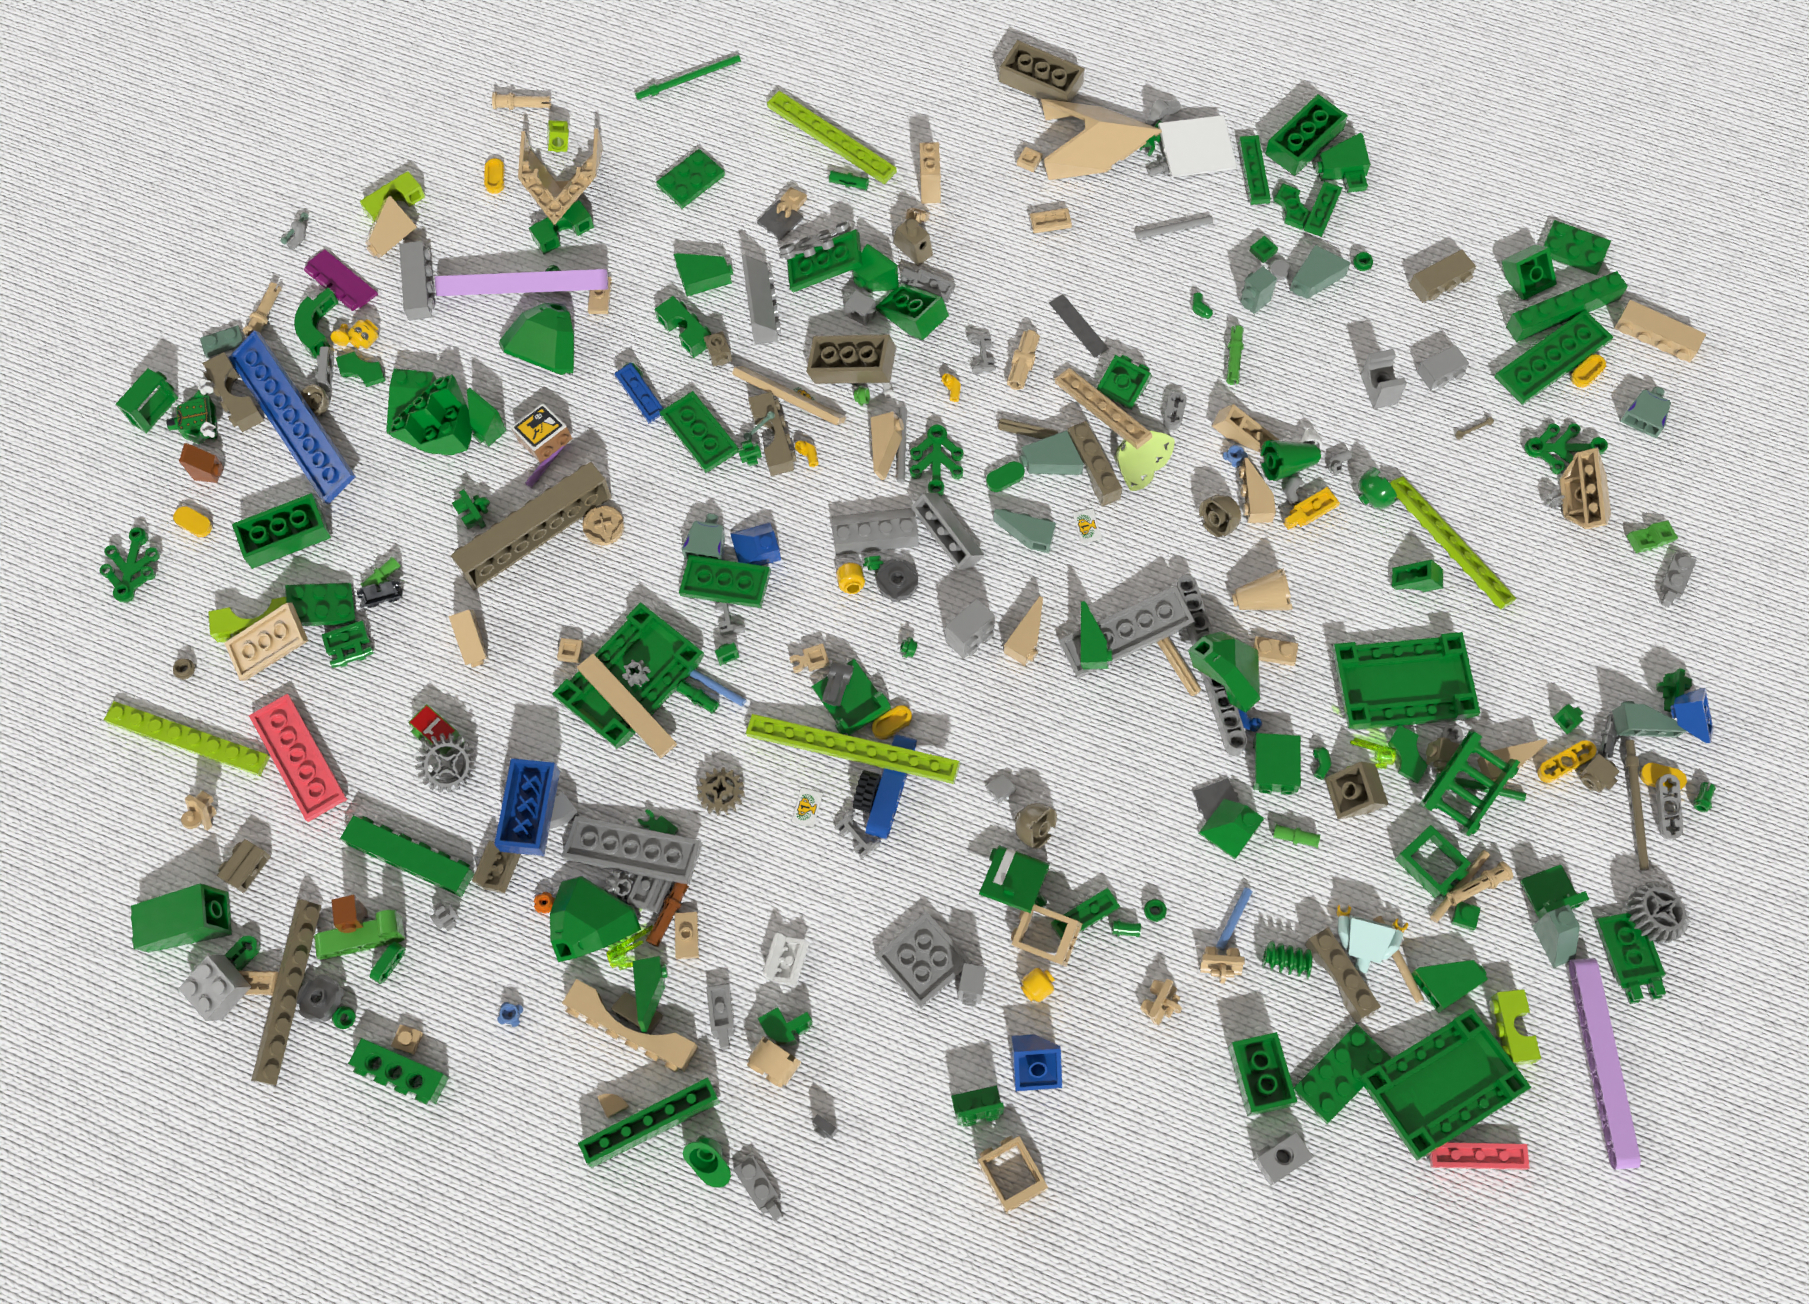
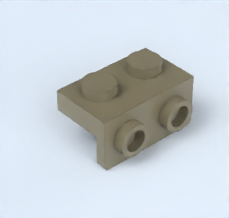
(495, 869)

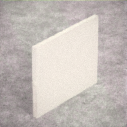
(1197, 146)

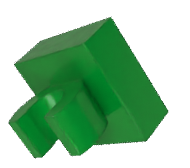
(1569, 718)

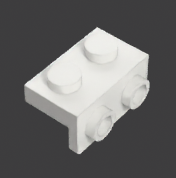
(785, 960)

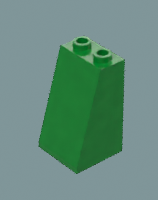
(181, 918)

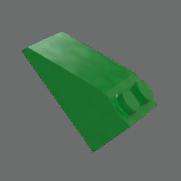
(913, 310)
(404, 389)

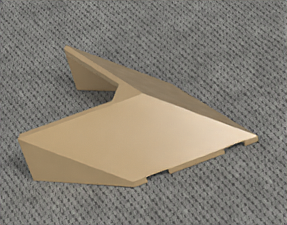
(1102, 143)
(552, 195)

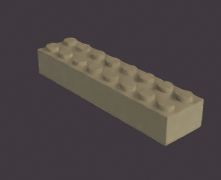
(531, 525)

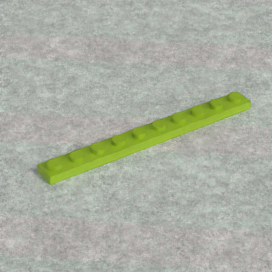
(853, 748)

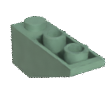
(1030, 531)

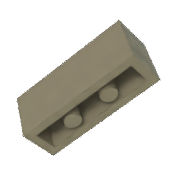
(1442, 276)

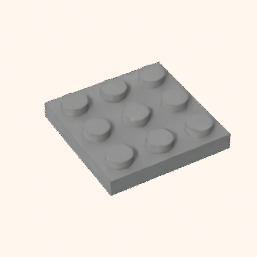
(923, 960)

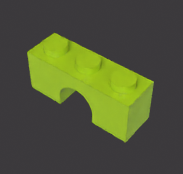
(402, 188)
(1507, 1007)

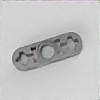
(1676, 800)

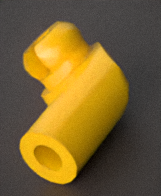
(953, 385)
(808, 451)

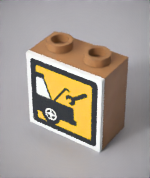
(541, 433)

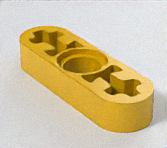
(1562, 769)

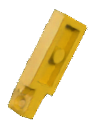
(1311, 508)

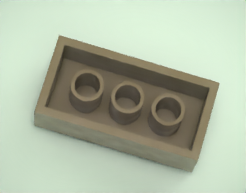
(1041, 73)
(851, 359)

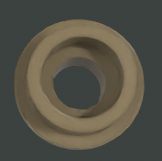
(179, 665)

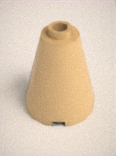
(1265, 593)

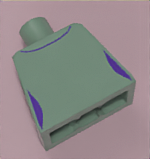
(1648, 412)
(705, 539)

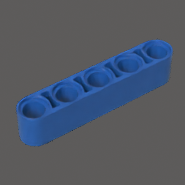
(888, 794)

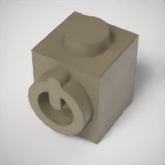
(718, 349)
(1440, 752)
(1599, 774)

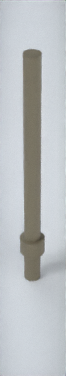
(1632, 763)

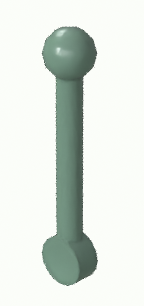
(304, 216)
(749, 435)

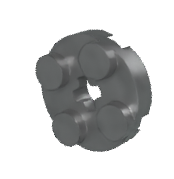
(896, 591)
(331, 998)

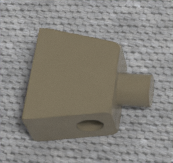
(913, 241)

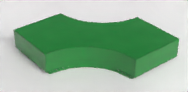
(1295, 212)
(352, 366)
(1411, 763)

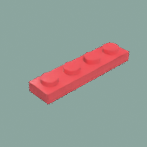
(1481, 1156)

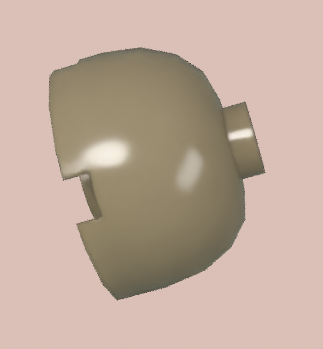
(1220, 515)
(1034, 824)

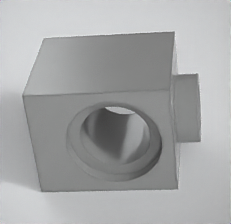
(860, 308)

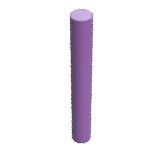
(541, 469)

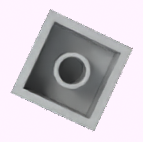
(970, 629)
(214, 987)

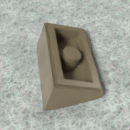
(627, 1009)

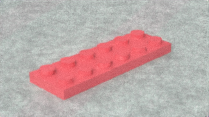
(297, 757)

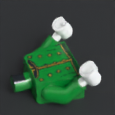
(196, 416)

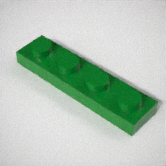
(1254, 170)

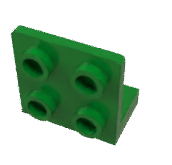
(1552, 890)
(977, 1105)

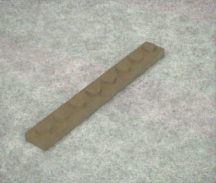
(285, 993)

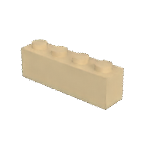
(1660, 331)

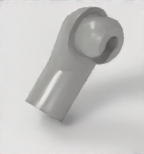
(1336, 461)
(1290, 490)

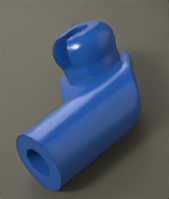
(1249, 723)

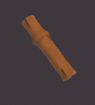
(665, 917)

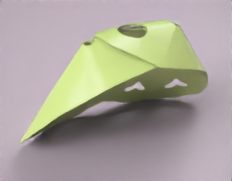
(1142, 461)

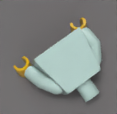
(1368, 938)

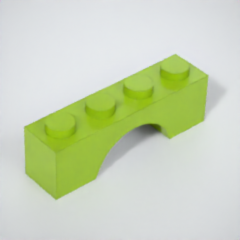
(226, 624)

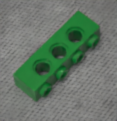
(368, 1052)

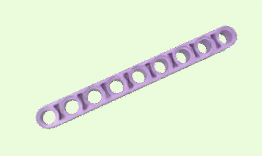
(521, 282)
(1604, 1064)

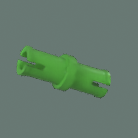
(382, 573)
(1296, 836)

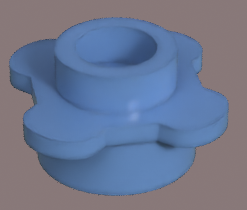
(1235, 450)
(507, 1008)

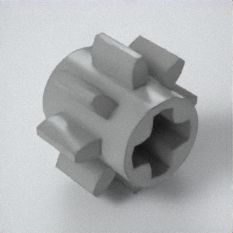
(636, 673)
(618, 884)
(444, 916)

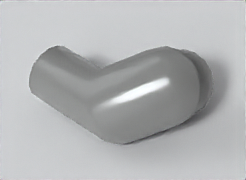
(299, 234)

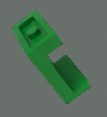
(1277, 763)

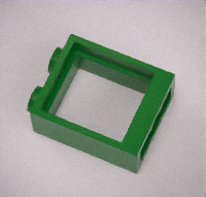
(156, 405)
(1420, 875)

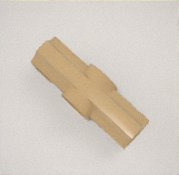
(1023, 360)

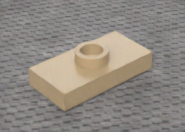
(1050, 220)
(600, 300)
(686, 935)
(261, 982)

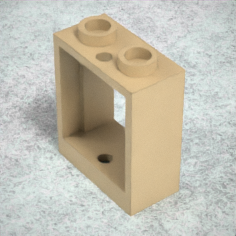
(930, 173)
(1066, 945)
(1024, 1196)

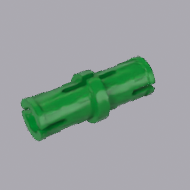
(849, 180)
(697, 696)

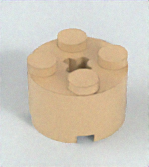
(773, 1061)

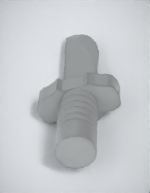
(1162, 167)

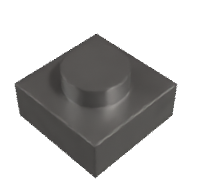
(823, 1127)

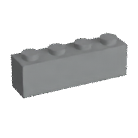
(416, 281)
(947, 531)

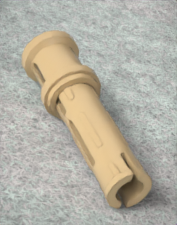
(511, 101)
(259, 317)
(1487, 879)

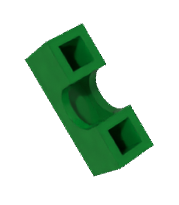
(545, 232)
(675, 314)

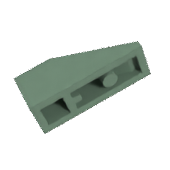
(1642, 720)

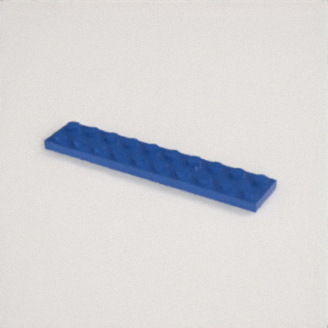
(292, 417)

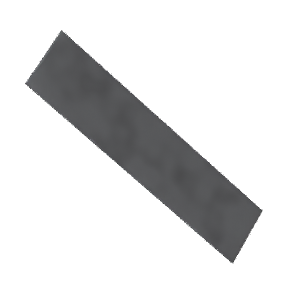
(1078, 326)

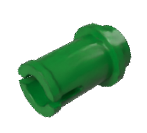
(1703, 800)
(1125, 928)

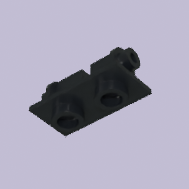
(371, 597)

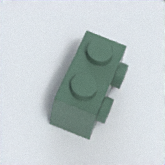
(1258, 289)

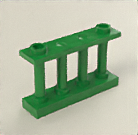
(1459, 763)

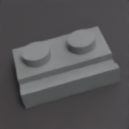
(649, 893)

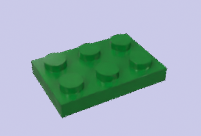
(690, 178)
(1576, 247)
(322, 603)

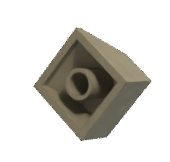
(1356, 790)

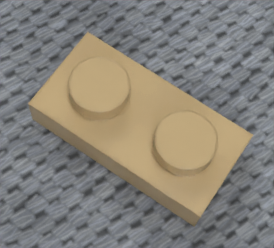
(1276, 650)

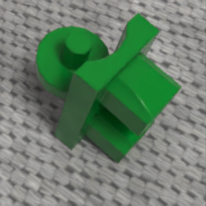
(474, 517)
(1673, 686)

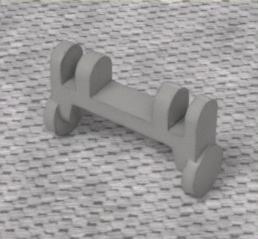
(983, 341)
(729, 624)
(847, 821)

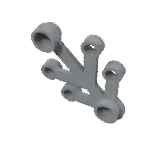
(807, 244)

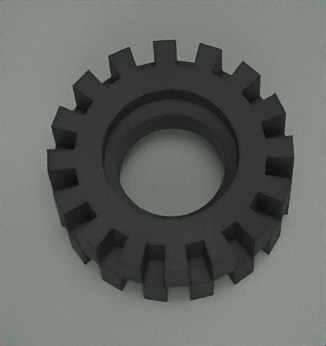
(866, 791)

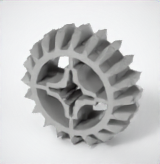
(453, 755)
(1661, 927)

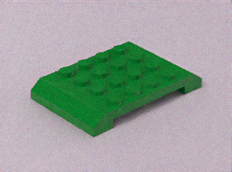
(639, 638)
(1406, 682)
(1444, 1084)

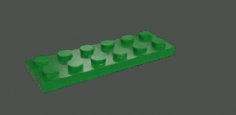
(1553, 357)

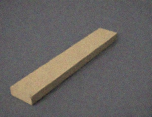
(789, 395)
(1103, 408)
(626, 706)

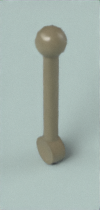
(1460, 434)

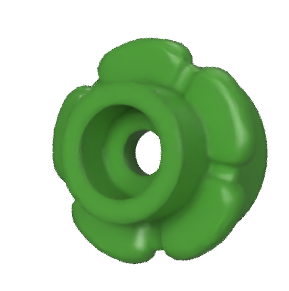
(862, 395)

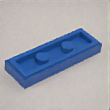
(639, 392)

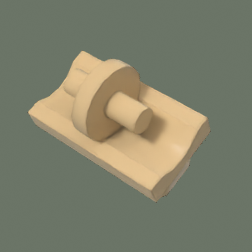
(198, 811)
(1221, 965)
(1165, 1003)

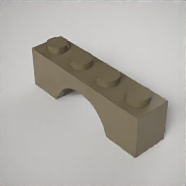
(223, 375)
(777, 454)
(1103, 479)
(1354, 991)

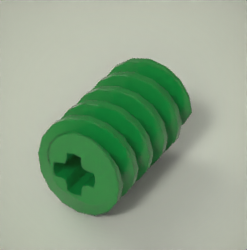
(1288, 958)

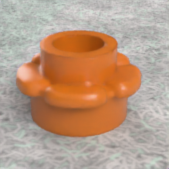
(545, 896)

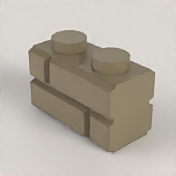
(243, 865)

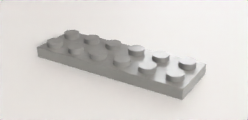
(1134, 627)
(632, 850)

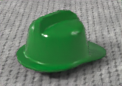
(707, 1161)

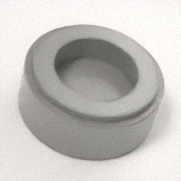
(1280, 269)

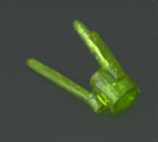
(1383, 754)
(618, 954)

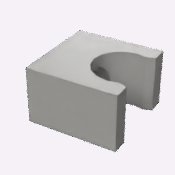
(1380, 379)

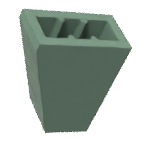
(1318, 272)
(1052, 456)
(1558, 935)

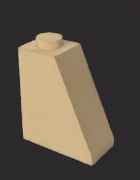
(388, 229)
(469, 637)

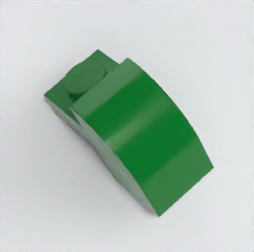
(781, 1032)

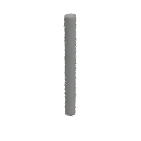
(1174, 227)
(901, 457)

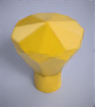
(341, 335)

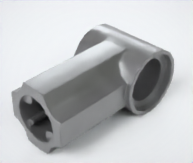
(838, 677)

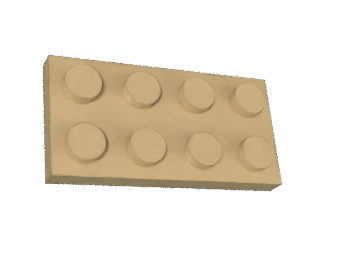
(266, 641)

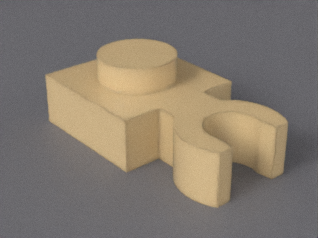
(790, 201)
(918, 215)
(813, 657)

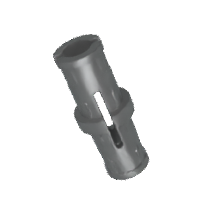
(1609, 738)

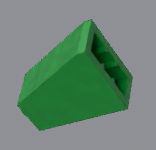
(1342, 158)
(702, 272)
(1449, 982)

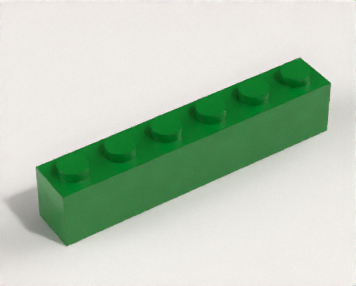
(1566, 306)
(407, 855)
(649, 1122)

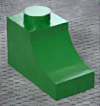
(1419, 576)

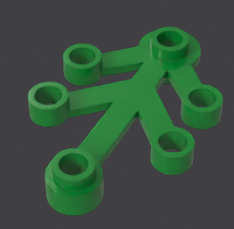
(1561, 446)
(936, 457)
(130, 567)

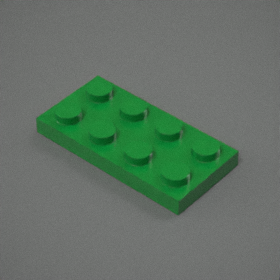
(825, 263)
(699, 432)
(725, 581)
(1337, 1074)

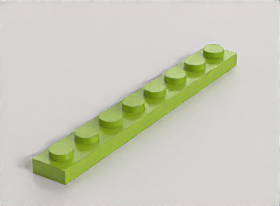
(832, 137)
(1452, 543)
(187, 738)

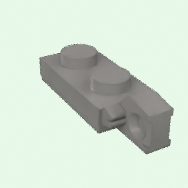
(929, 283)
(1676, 578)
(721, 1013)
(759, 1187)

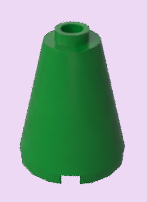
(1287, 458)

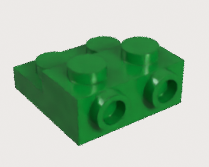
(1124, 381)

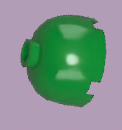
(1376, 490)

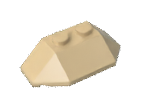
(1586, 490)

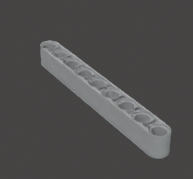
(1214, 693)

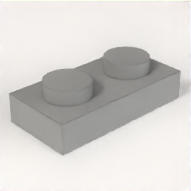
(325, 369)

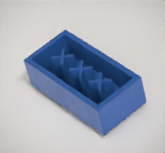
(527, 807)

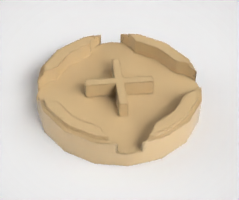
(603, 525)

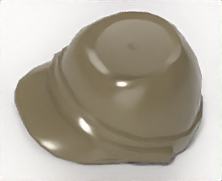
(316, 399)

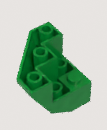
(542, 338)
(436, 420)
(1230, 664)
(587, 919)

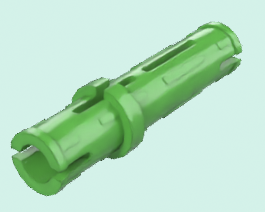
(1235, 349)

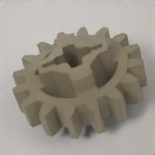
(729, 793)

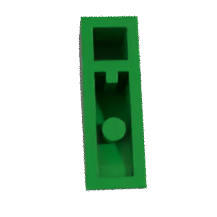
(1094, 646)
(649, 987)

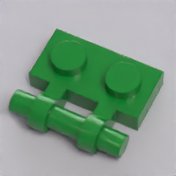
(346, 638)

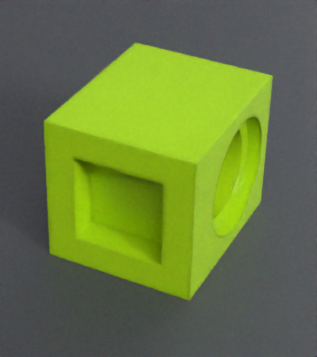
(557, 136)

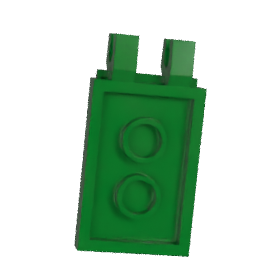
(1631, 957)

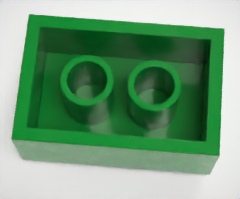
(1262, 1074)

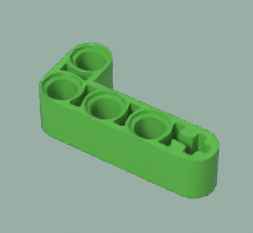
(374, 934)

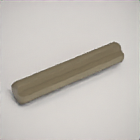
(1025, 429)

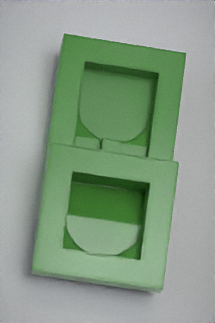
(1652, 537)

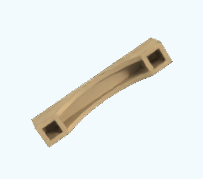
(670, 1048)

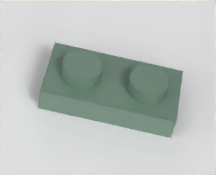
(222, 341)

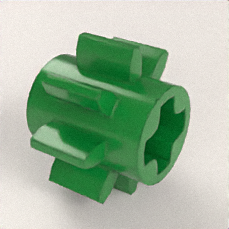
(749, 453)

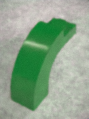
(308, 318)

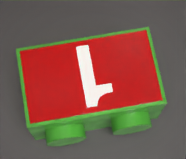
(428, 724)

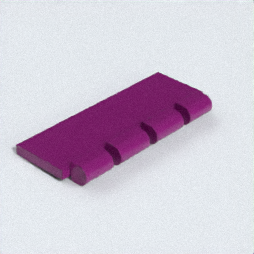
(340, 280)

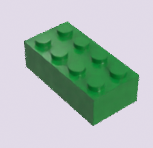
(1306, 135)
(281, 531)

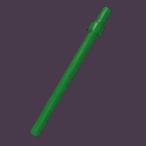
(654, 89)

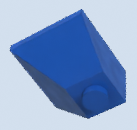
(756, 545)
(1694, 714)
(1036, 1063)

